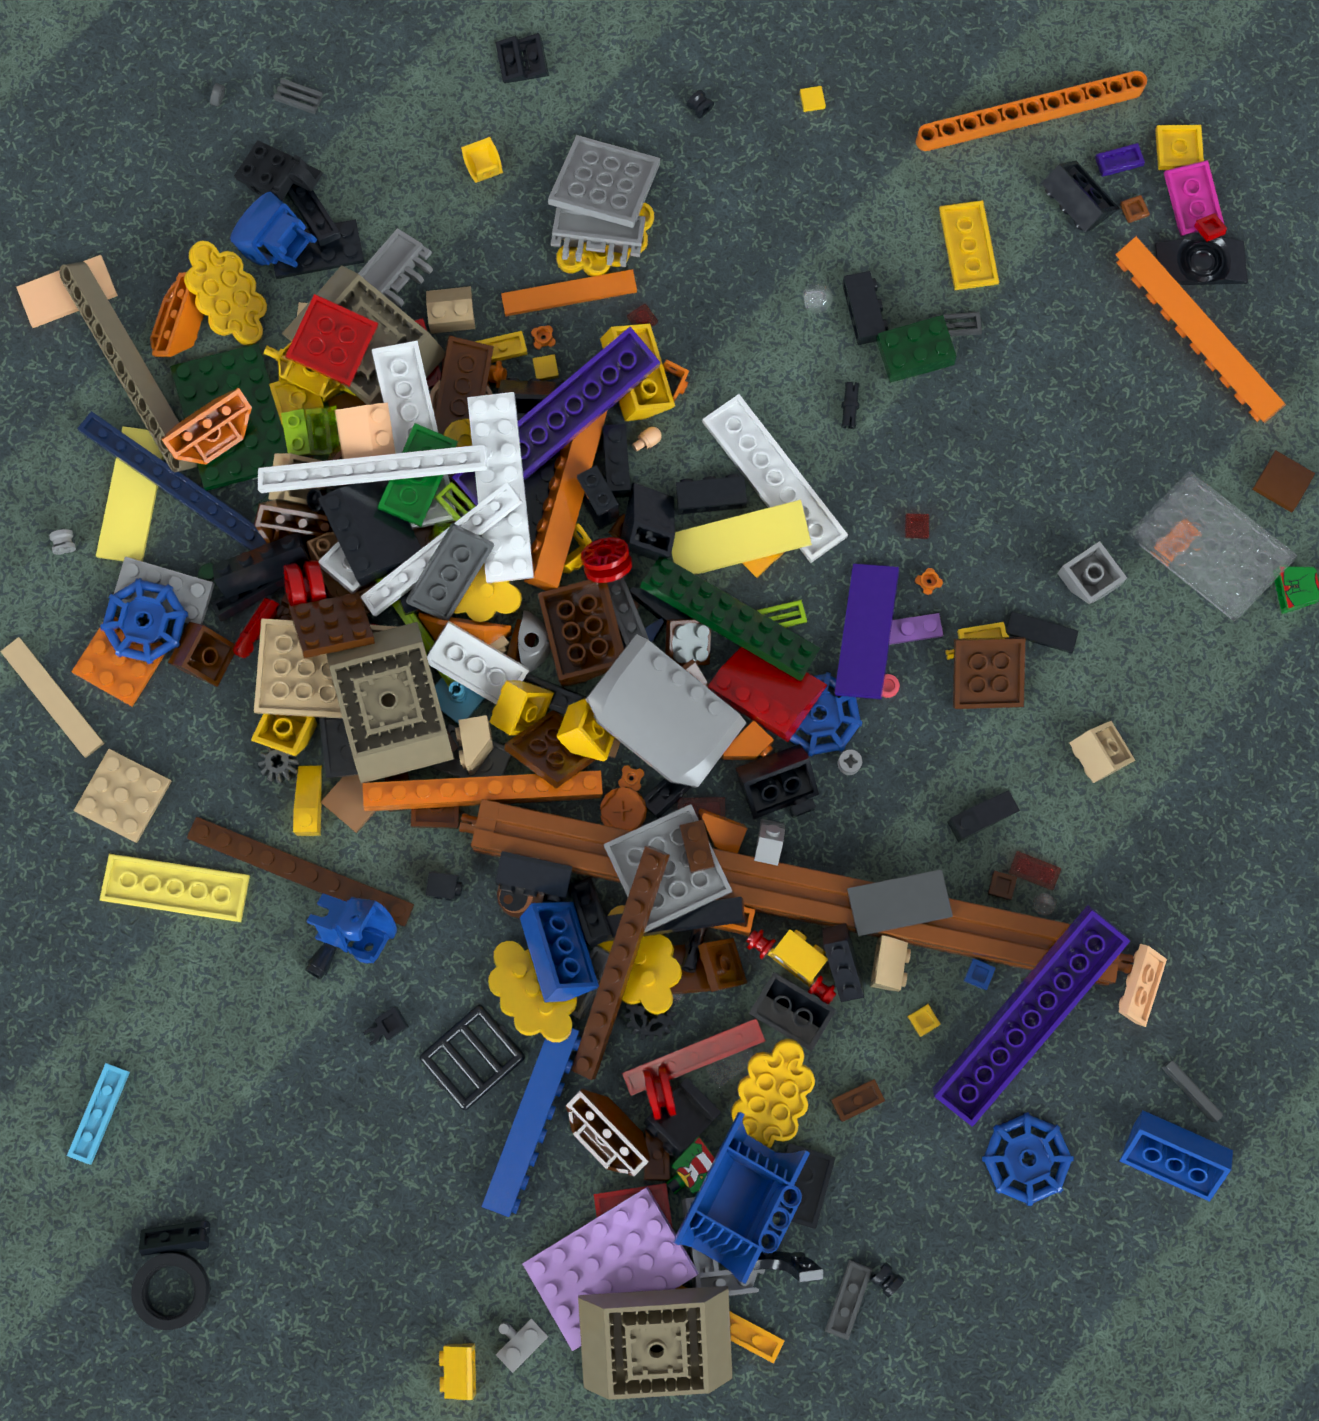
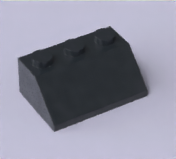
(1079, 195)
(528, 393)
(777, 780)
(533, 876)
(792, 1011)

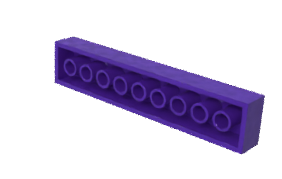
(577, 403)
(1030, 1015)

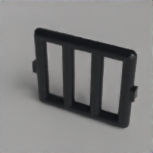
(444, 1043)

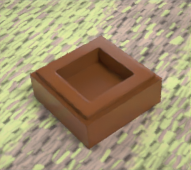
(1134, 208)

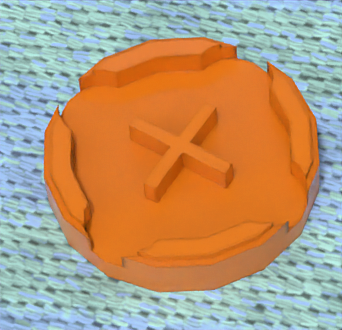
(623, 809)

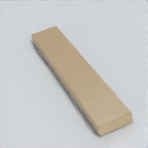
(52, 697)

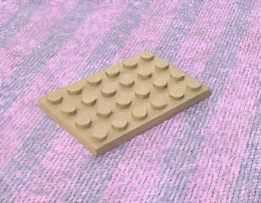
(294, 683)

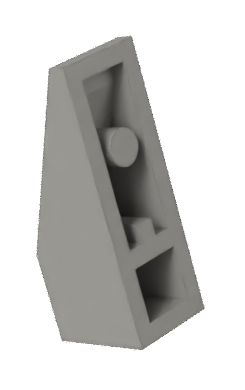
(769, 842)

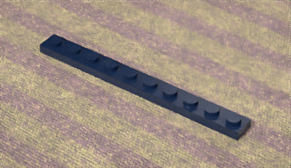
(171, 482)

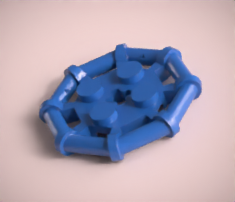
(137, 609)
(830, 722)
(1022, 1171)

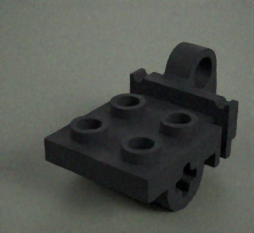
(275, 171)

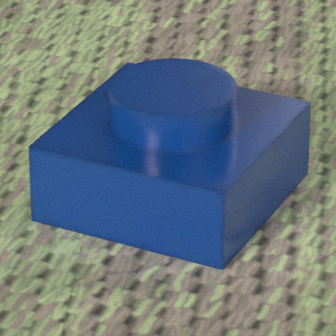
(979, 974)

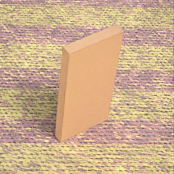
(48, 298)

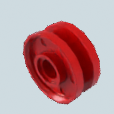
(606, 560)
(659, 1092)

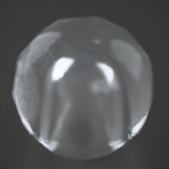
(817, 297)

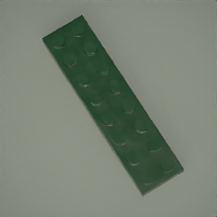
(730, 617)

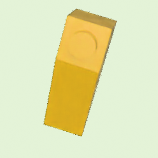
(308, 801)

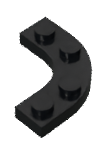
(795, 1263)

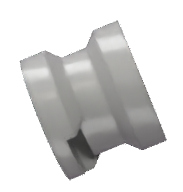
(62, 541)
(849, 767)

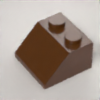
(203, 654)

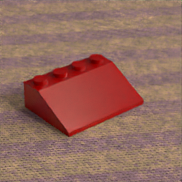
(766, 692)

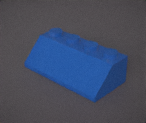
(558, 951)
(1177, 1156)

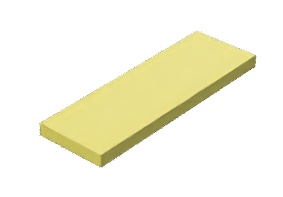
(128, 506)
(742, 538)
(174, 887)

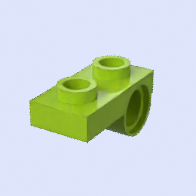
(296, 432)

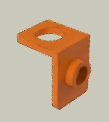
(681, 372)

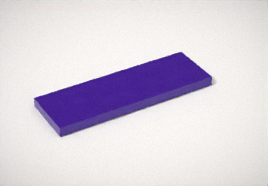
(867, 631)

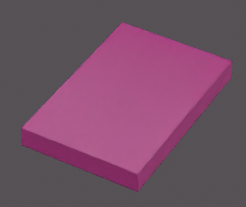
(1192, 195)

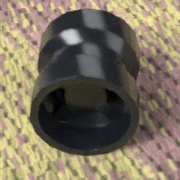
(312, 498)
(891, 1283)

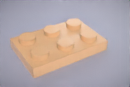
(1142, 985)

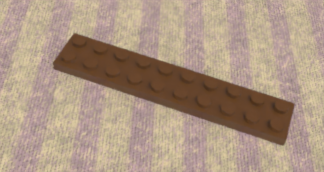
(462, 376)

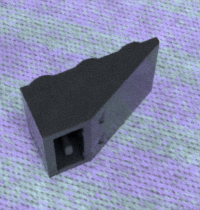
(649, 523)

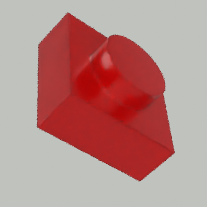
(1210, 227)

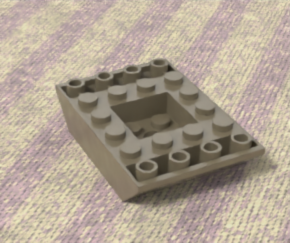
(394, 328)
(398, 736)
(624, 1325)

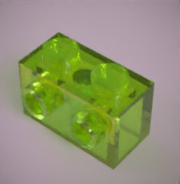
(322, 429)

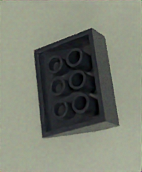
(369, 537)

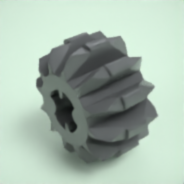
(270, 768)

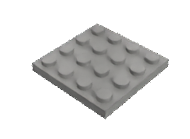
(604, 181)
(679, 888)

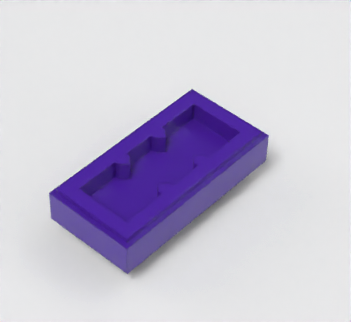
(1119, 159)

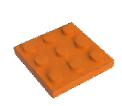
(116, 676)

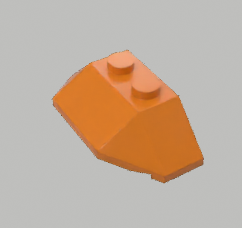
(176, 321)
(210, 429)
(484, 631)

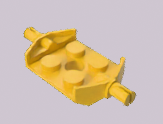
(302, 377)

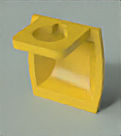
(482, 159)
(573, 560)

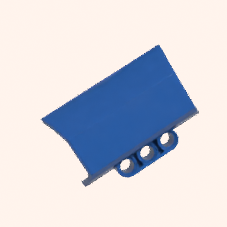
(740, 1201)

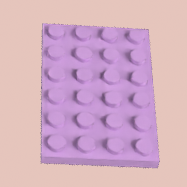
(612, 1254)

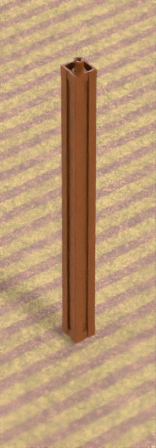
(778, 890)

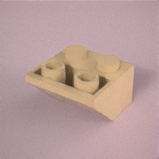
(477, 742)

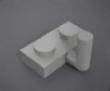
(521, 1343)

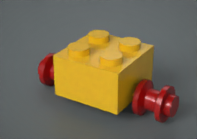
(797, 958)

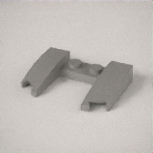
(709, 1270)

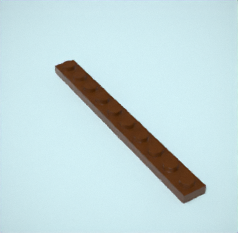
(294, 868)
(620, 962)

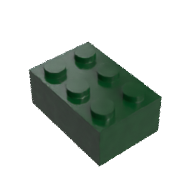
(916, 348)

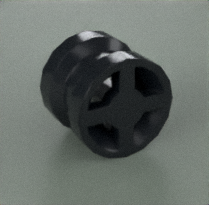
(700, 104)

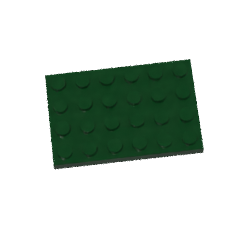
(215, 375)

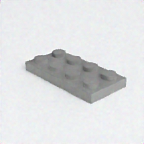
(191, 591)

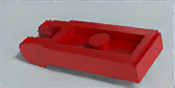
(251, 632)

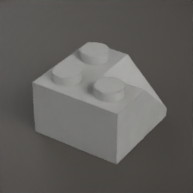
(1092, 574)

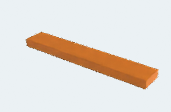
(569, 292)

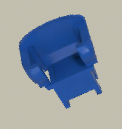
(274, 226)
(354, 920)

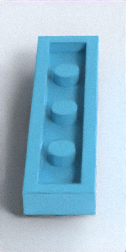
(98, 1113)

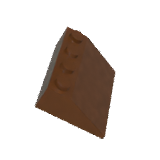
(581, 630)

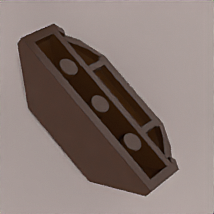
(284, 518)
(607, 1133)

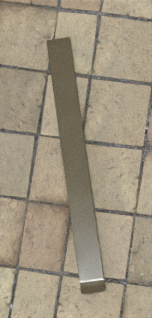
(122, 356)

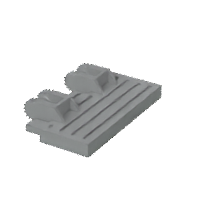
(581, 228)
(394, 263)

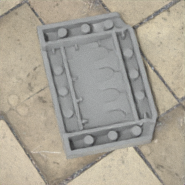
(664, 713)

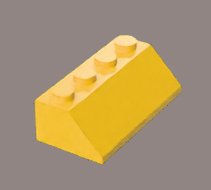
(651, 394)

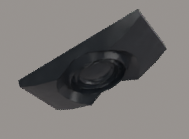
(1204, 262)

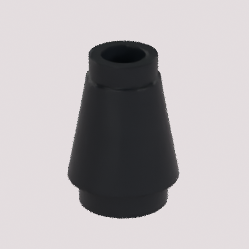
(320, 962)

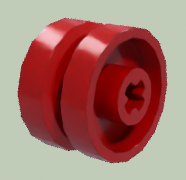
(302, 588)

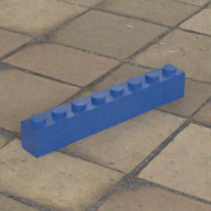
(529, 1125)

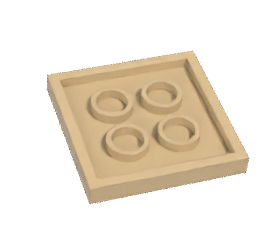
(122, 795)

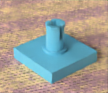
(457, 700)

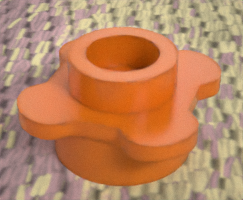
(541, 331)
(497, 373)
(929, 574)
(636, 774)

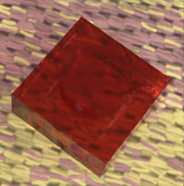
(642, 316)
(917, 526)

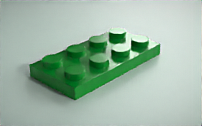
(412, 497)

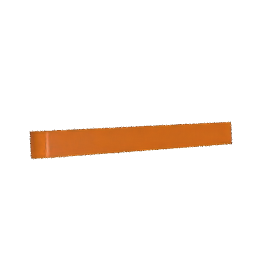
(1038, 104)

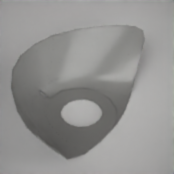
(533, 656)

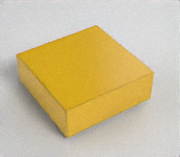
(812, 98)
(545, 367)
(924, 1020)

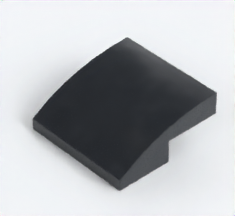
(512, 61)

